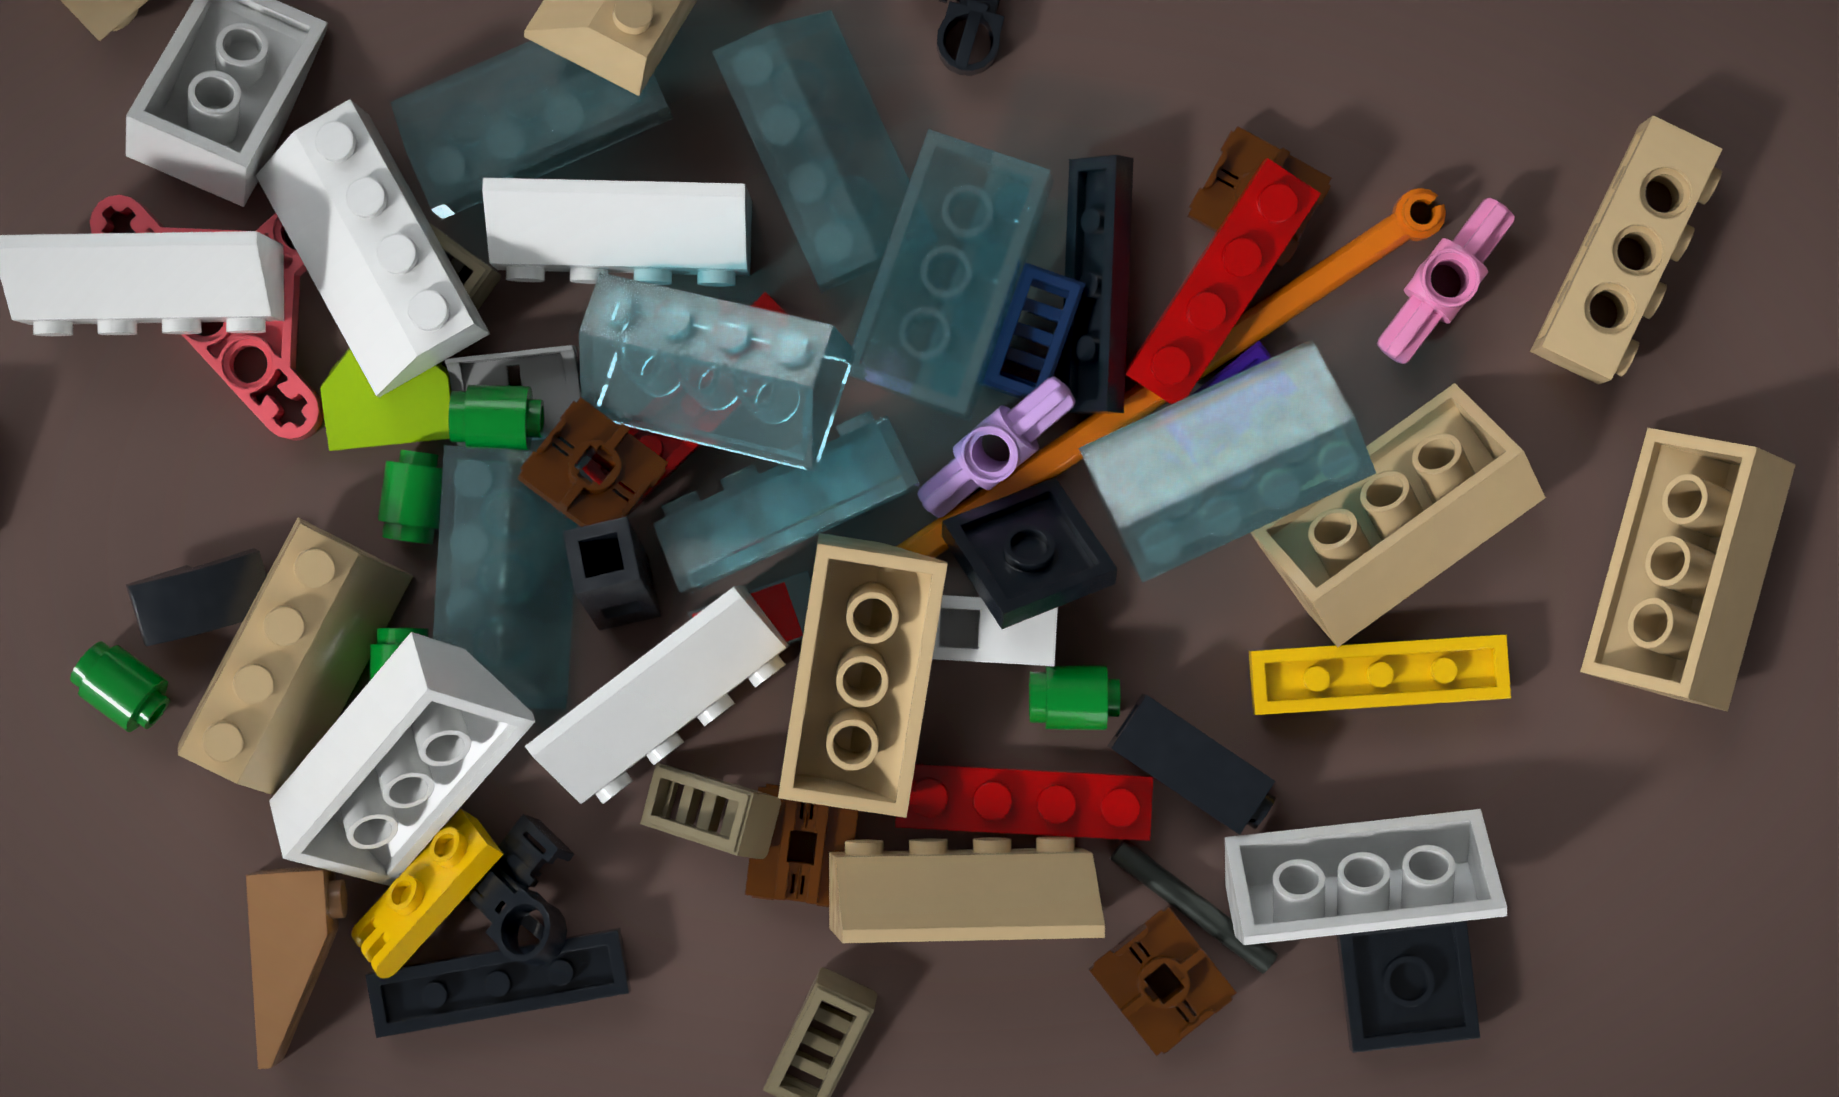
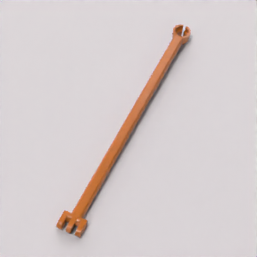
(1248, 330)

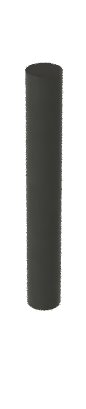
(1190, 904)

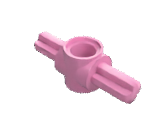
(1466, 257)

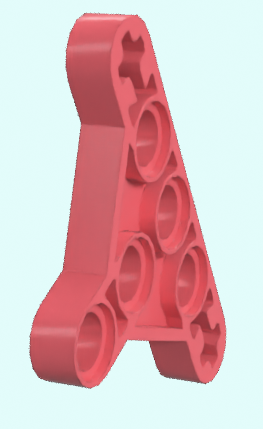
(221, 348)

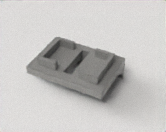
(549, 372)

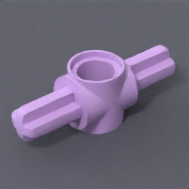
(1016, 426)

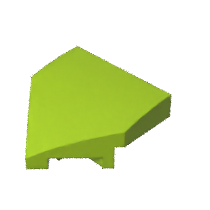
(404, 415)

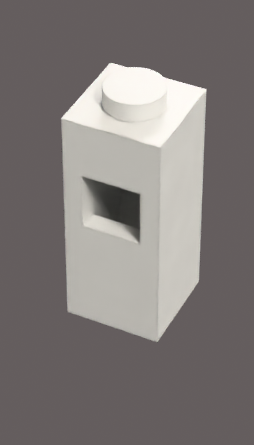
(971, 634)

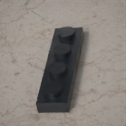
(1100, 257)
(495, 986)

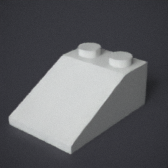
(223, 93)

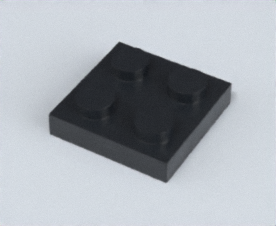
(1028, 552)
(1408, 986)

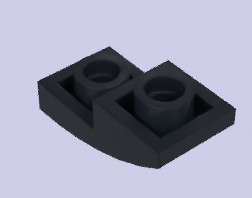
(196, 598)

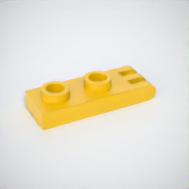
(425, 893)

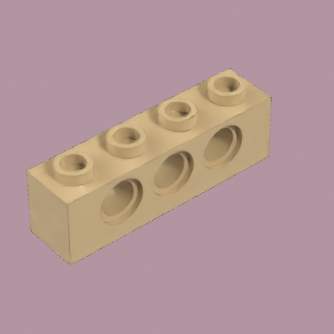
(1655, 154)

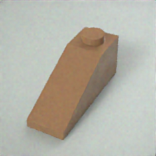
(291, 933)

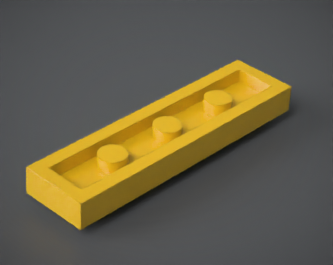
(1379, 674)

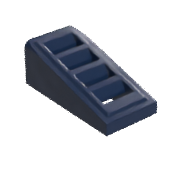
(1049, 282)

